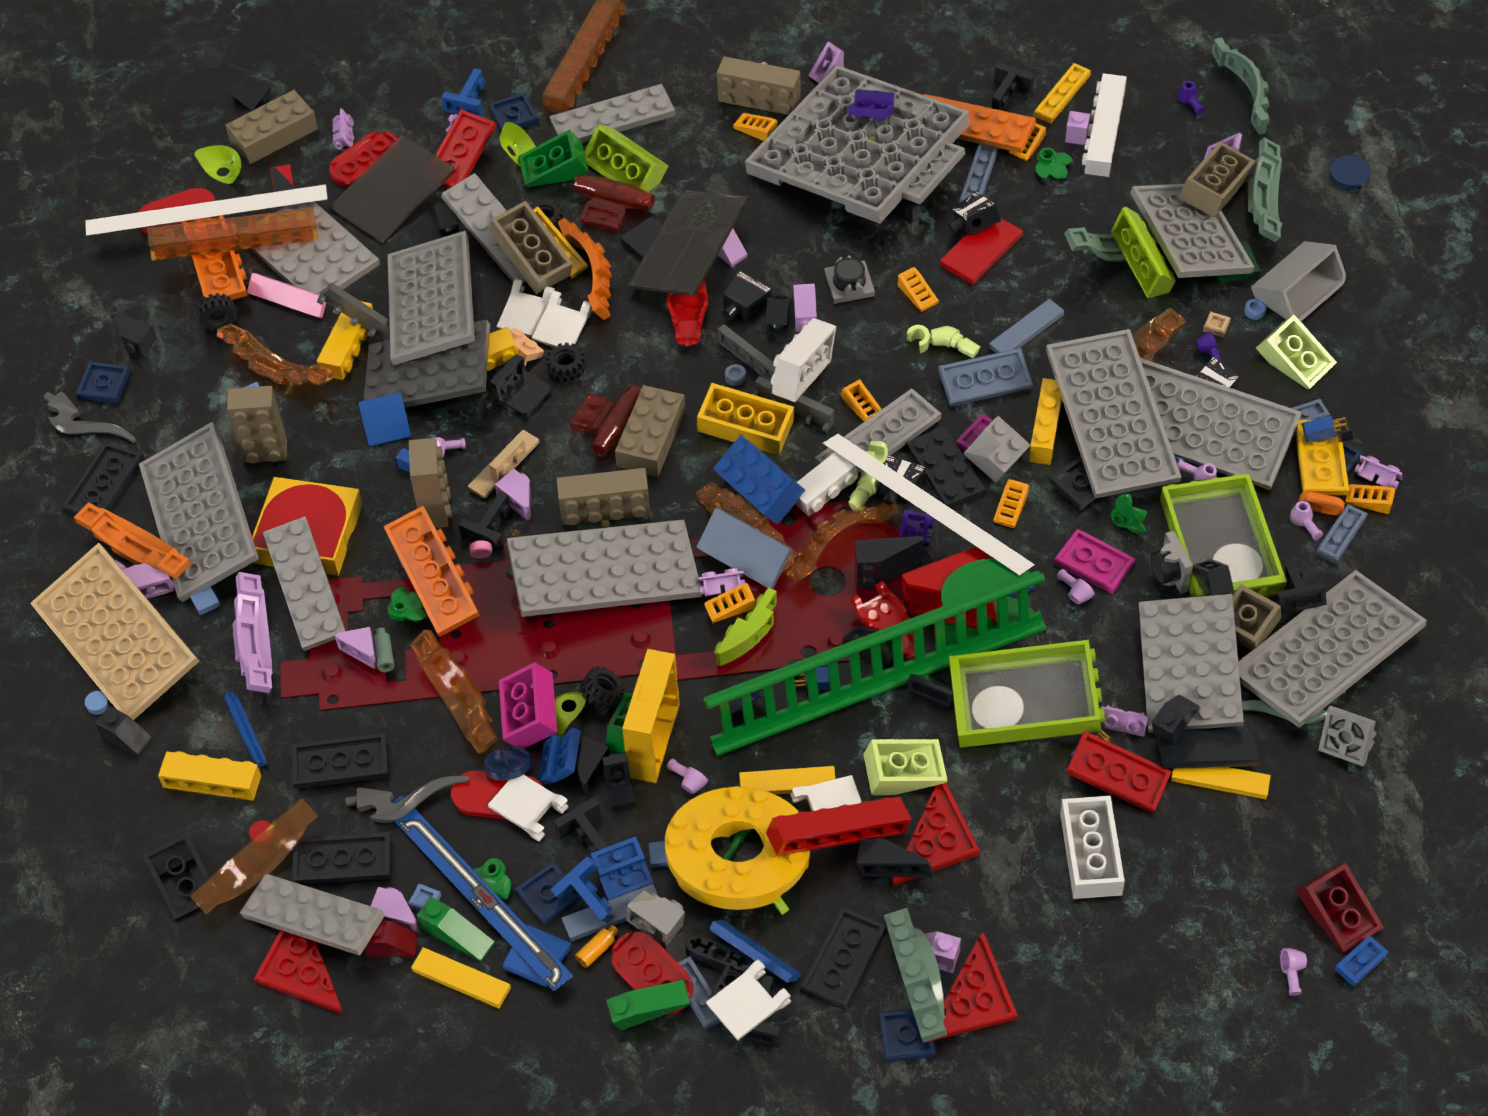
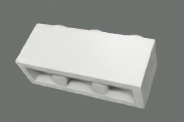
(825, 482)

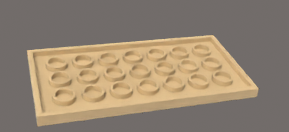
(114, 632)

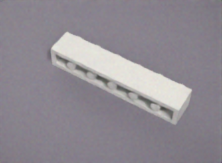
(1105, 125)

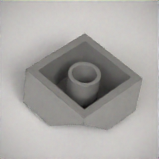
(997, 449)
(656, 916)

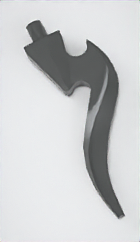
(67, 412)
(390, 812)

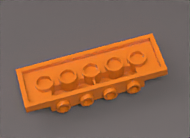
(220, 270)
(432, 570)

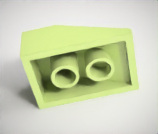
(1296, 353)
(903, 765)

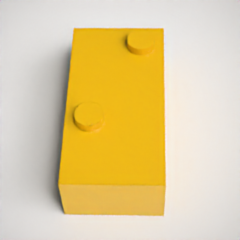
(734, 413)

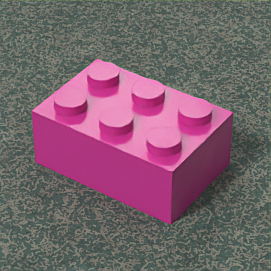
(527, 706)

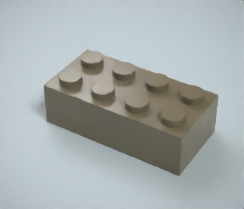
(758, 85)
(271, 126)
(1216, 179)
(530, 247)
(257, 424)
(650, 430)
(430, 480)
(603, 496)

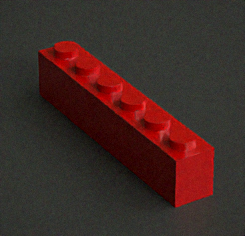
(837, 825)

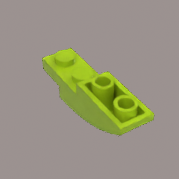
(747, 632)

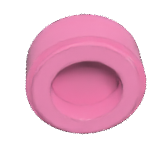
(480, 549)

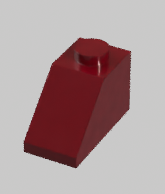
(392, 941)

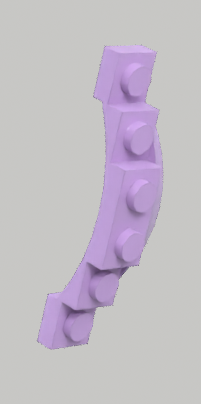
(252, 633)

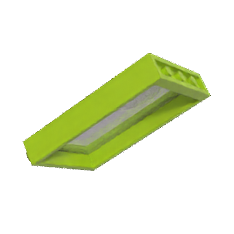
(1225, 524)
(1026, 693)

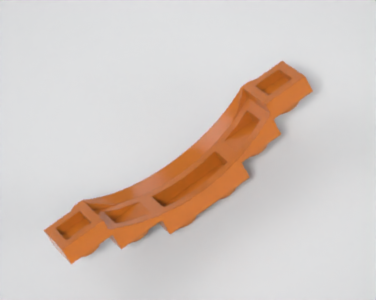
(599, 265)
(131, 541)

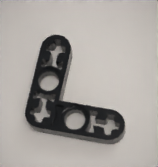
(730, 970)

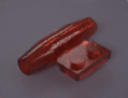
(610, 200)
(606, 418)

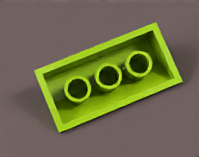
(623, 159)
(1142, 254)

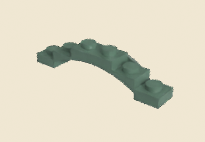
(1251, 76)
(1264, 190)
(1099, 244)
(919, 973)

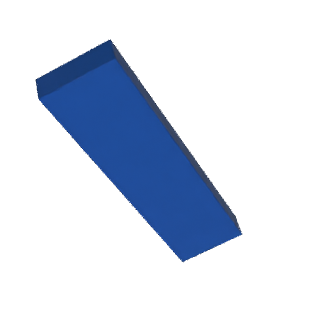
(755, 951)

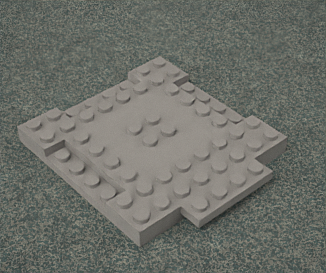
(831, 152)

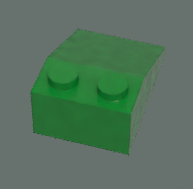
(554, 161)

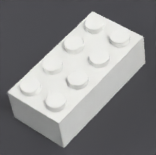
(803, 359)
(1092, 847)

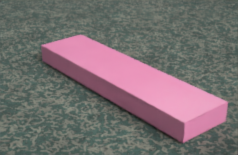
(285, 295)

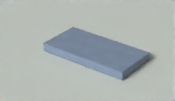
(985, 377)
(744, 548)

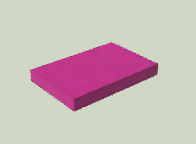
(1094, 561)

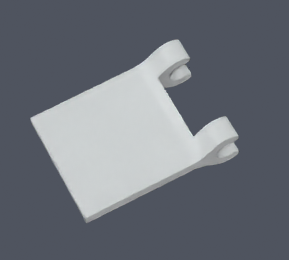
(524, 310)
(561, 323)
(828, 794)
(525, 803)
(746, 1003)

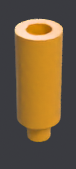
(596, 946)

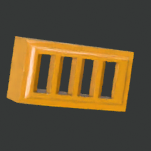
(764, 129)
(1040, 132)
(911, 278)
(851, 401)
(1014, 490)
(1377, 504)
(727, 597)

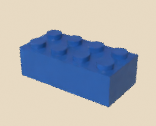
(759, 479)

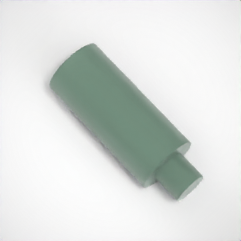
(383, 650)

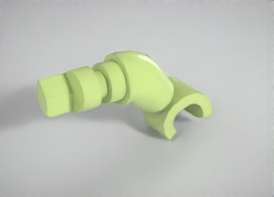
(942, 336)
(868, 485)

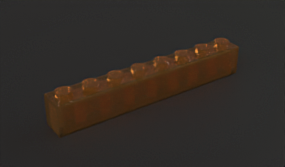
(582, 55)
(232, 234)

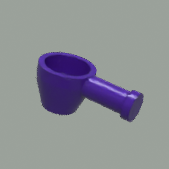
(1188, 95)
(1207, 344)

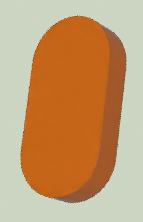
(1323, 503)

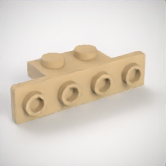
(503, 463)

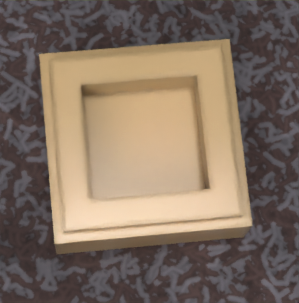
(1216, 324)

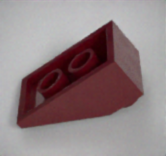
(1340, 906)

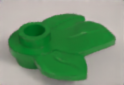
(1052, 164)
(1128, 516)
(406, 606)
(496, 881)

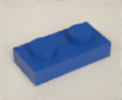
(1361, 961)

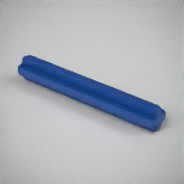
(245, 729)

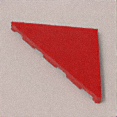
(941, 833)
(298, 970)
(977, 995)

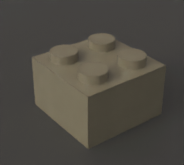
(1253, 617)

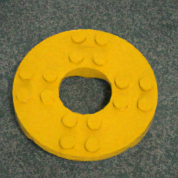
(725, 882)

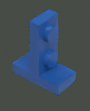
(467, 99)
(576, 880)

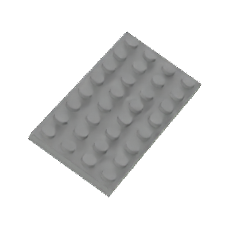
(430, 298)
(1113, 413)
(1222, 424)
(199, 509)
(603, 567)
(1328, 648)

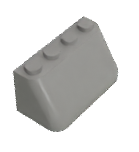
(1301, 280)

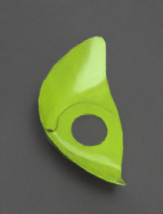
(515, 134)
(218, 157)
(565, 718)

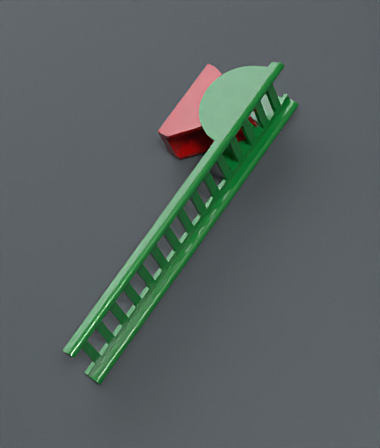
(961, 590)

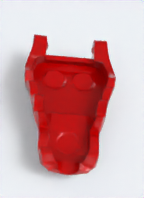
(688, 315)
(884, 612)

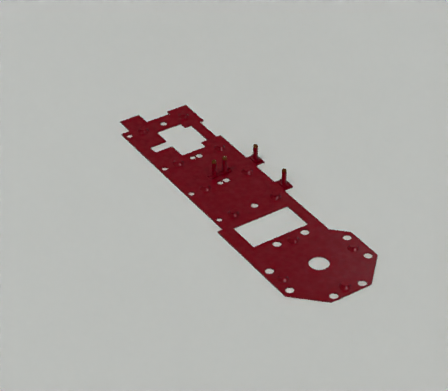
(583, 639)

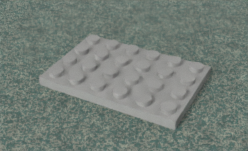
(1189, 237)
(317, 263)
(1192, 653)

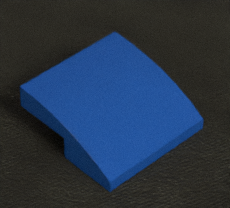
(384, 419)
(558, 757)
(622, 868)
(517, 965)

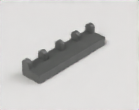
(355, 310)
(746, 352)
(803, 406)

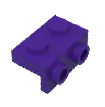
(872, 104)
(916, 524)

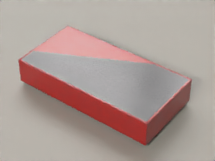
(282, 178)

